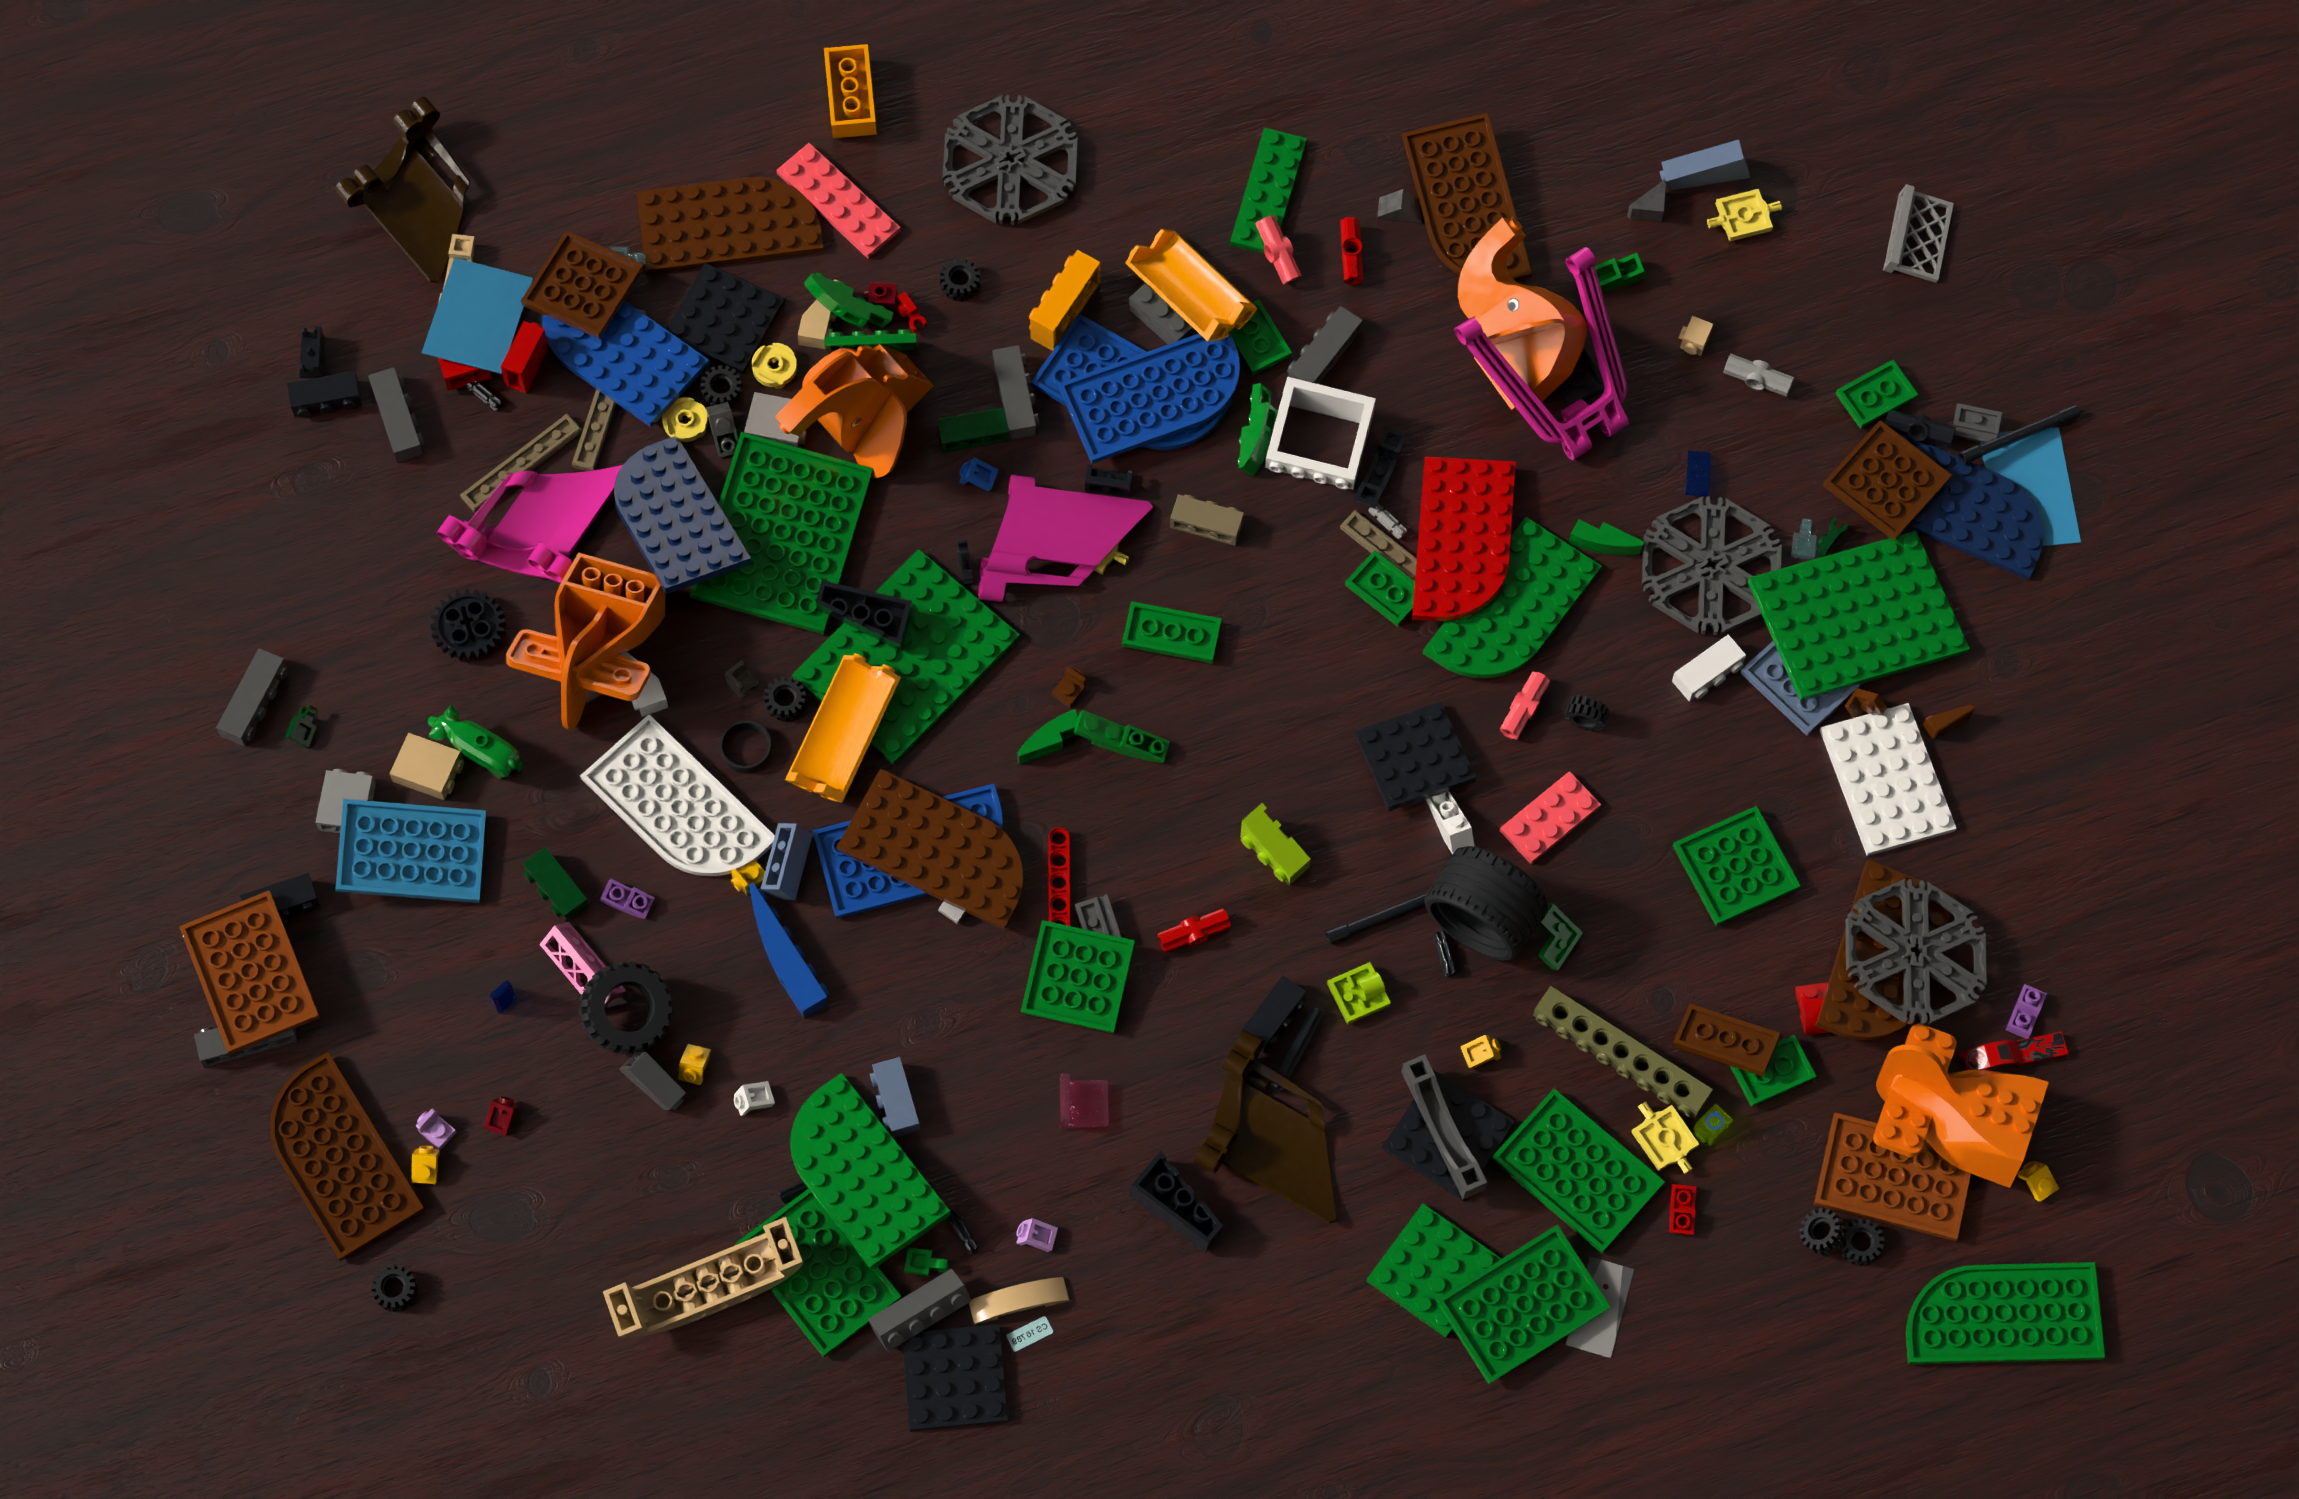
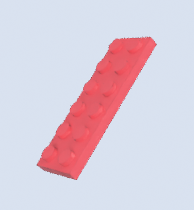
(839, 200)

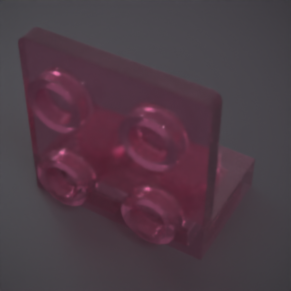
(1083, 1103)

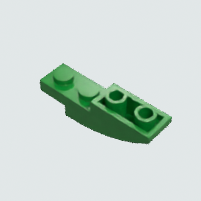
(838, 299)
(1257, 436)
(1121, 739)

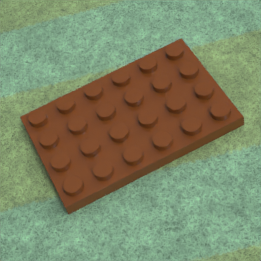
(249, 972)
(1889, 1187)

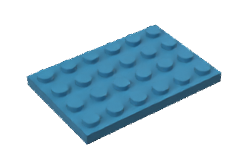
(410, 851)

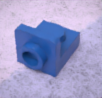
(978, 473)

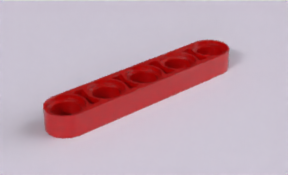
(1059, 872)

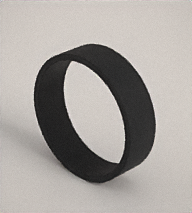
(739, 725)

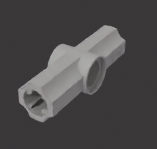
(1758, 375)

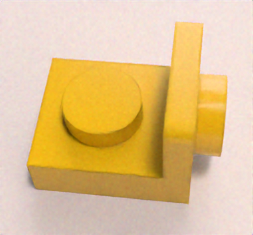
(747, 875)
(1481, 1051)

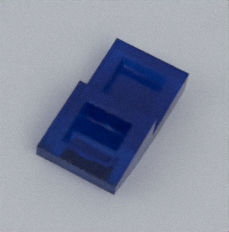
(1698, 473)

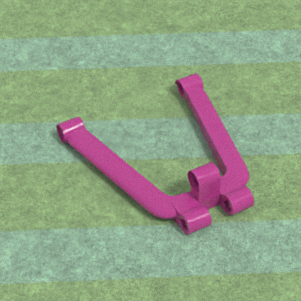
(1579, 415)

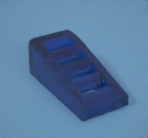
(502, 997)

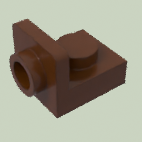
(1070, 687)
(1865, 701)

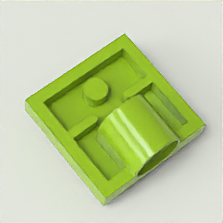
(1359, 993)

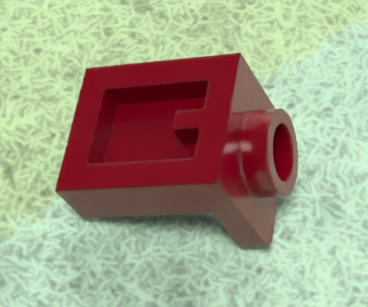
(500, 1115)

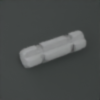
(1388, 521)

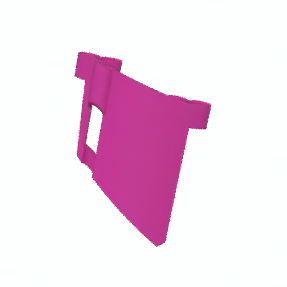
(539, 525)
(1054, 528)

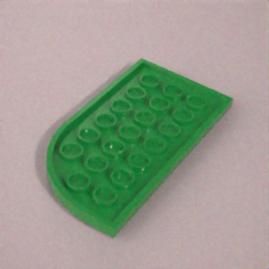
(1538, 593)
(861, 1174)
(2007, 1315)

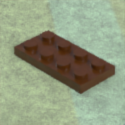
(1726, 1039)

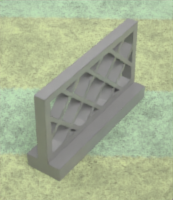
(1902, 225)

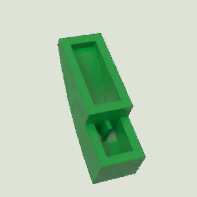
(1620, 273)
(1605, 540)
(1049, 737)

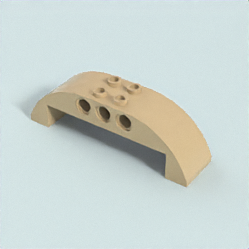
(706, 1284)

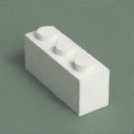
(1709, 668)

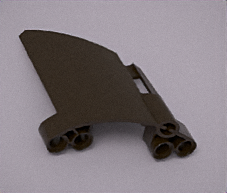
(410, 195)
(1267, 1137)

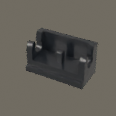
(312, 353)
(1108, 482)

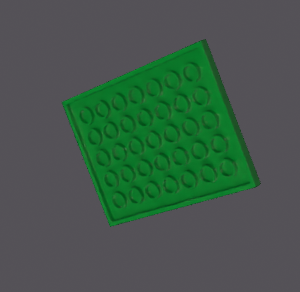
(796, 524)
(1858, 615)
(944, 653)

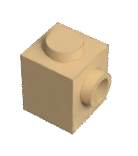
(1695, 336)

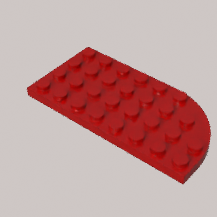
(1462, 536)

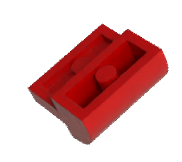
(1810, 1001)

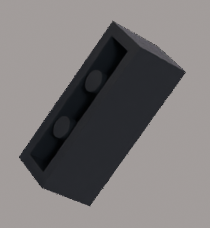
(324, 394)
(291, 896)
(1276, 1012)

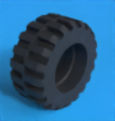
(657, 999)

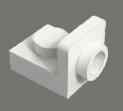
(753, 1097)

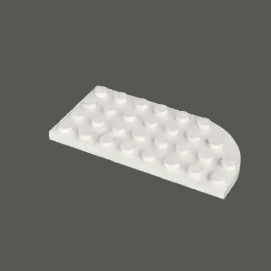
(676, 803)

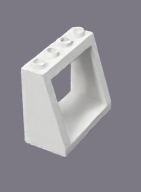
(1328, 402)

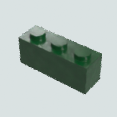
(973, 429)
(555, 885)

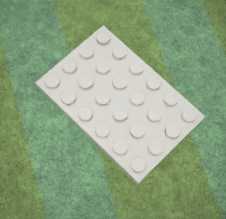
(1887, 779)

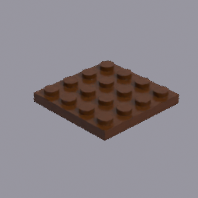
(582, 284)
(1887, 480)

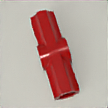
(1351, 261)
(1194, 930)

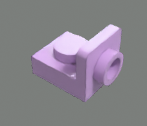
(435, 1128)
(1036, 1234)

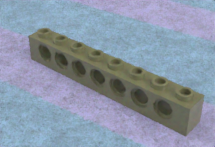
(1596, 1027)

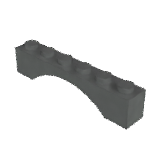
(1433, 1108)

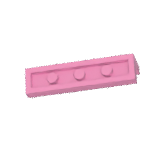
(583, 957)

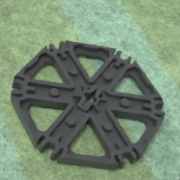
(1011, 144)
(1696, 558)
(1931, 945)

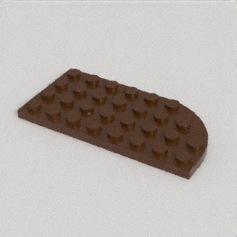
(1461, 189)
(725, 223)
(936, 848)
(1843, 1007)

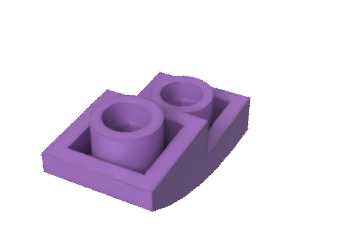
(626, 899)
(2026, 1011)

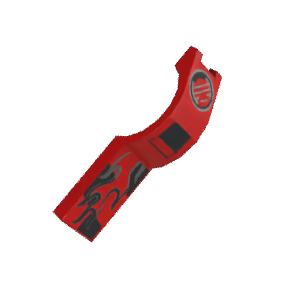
(2015, 1052)

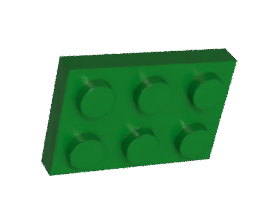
(1260, 342)
(1876, 394)
(1383, 587)
(1786, 1071)

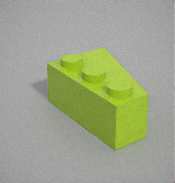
(1273, 845)

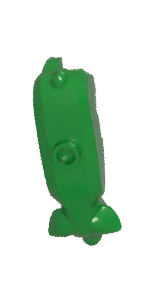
(476, 743)

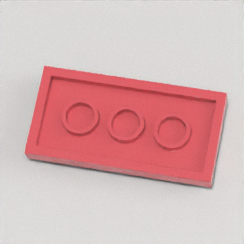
(1550, 817)

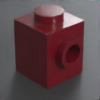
(882, 294)

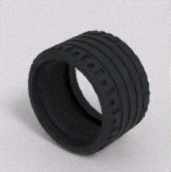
(1486, 903)

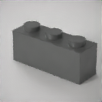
(1159, 315)

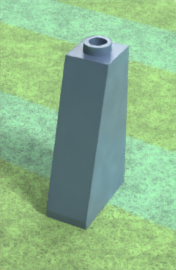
(1706, 167)

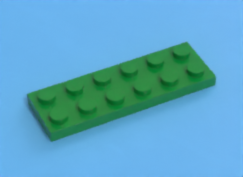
(1268, 186)

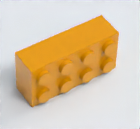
(850, 91)
(1064, 299)

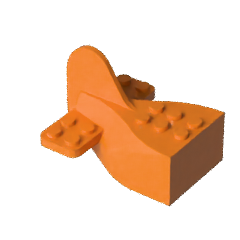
(598, 617)
(1968, 1116)

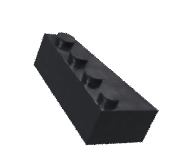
(870, 612)
(1175, 1203)

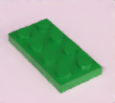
(1171, 632)

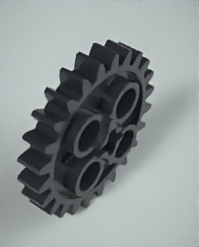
(447, 631)

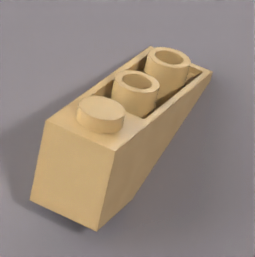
(815, 326)

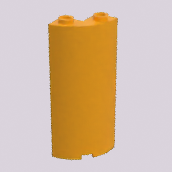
(1191, 285)
(843, 727)

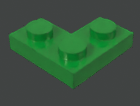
(1562, 937)

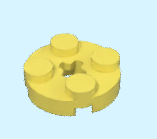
(774, 377)
(693, 429)

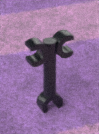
(963, 558)

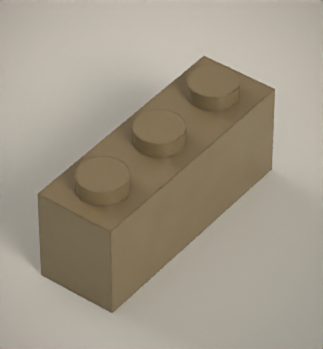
(1206, 519)

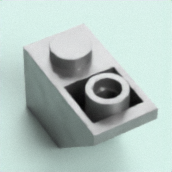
(723, 429)

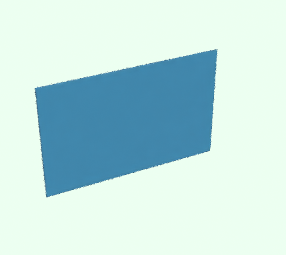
(477, 315)
(2041, 471)

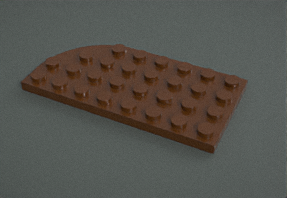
(338, 1159)

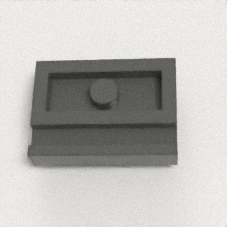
(1976, 423)
(1098, 916)

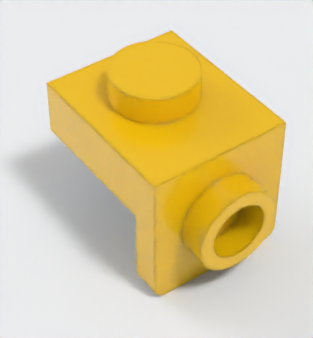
(693, 1064)
(425, 1165)
(2038, 1179)

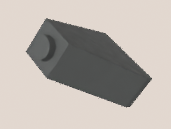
(653, 1081)

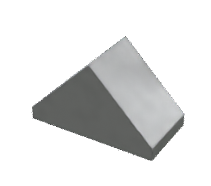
(1649, 206)
(1400, 207)

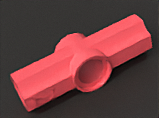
(1278, 249)
(1524, 705)

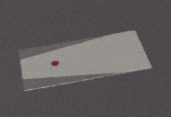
(1601, 1332)

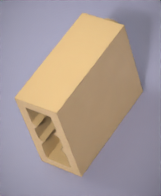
(427, 766)

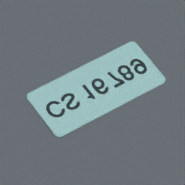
(1029, 1333)

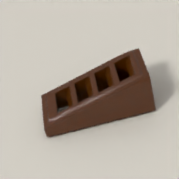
(1944, 722)

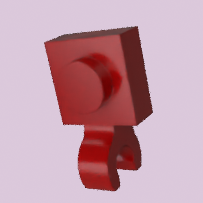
(908, 309)

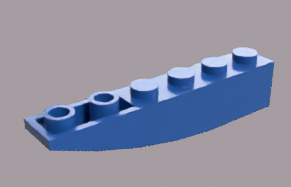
(787, 959)

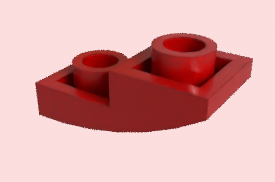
(1682, 1209)

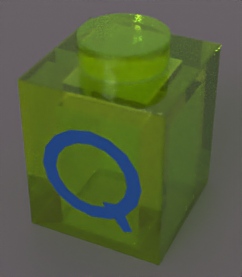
(1712, 1125)

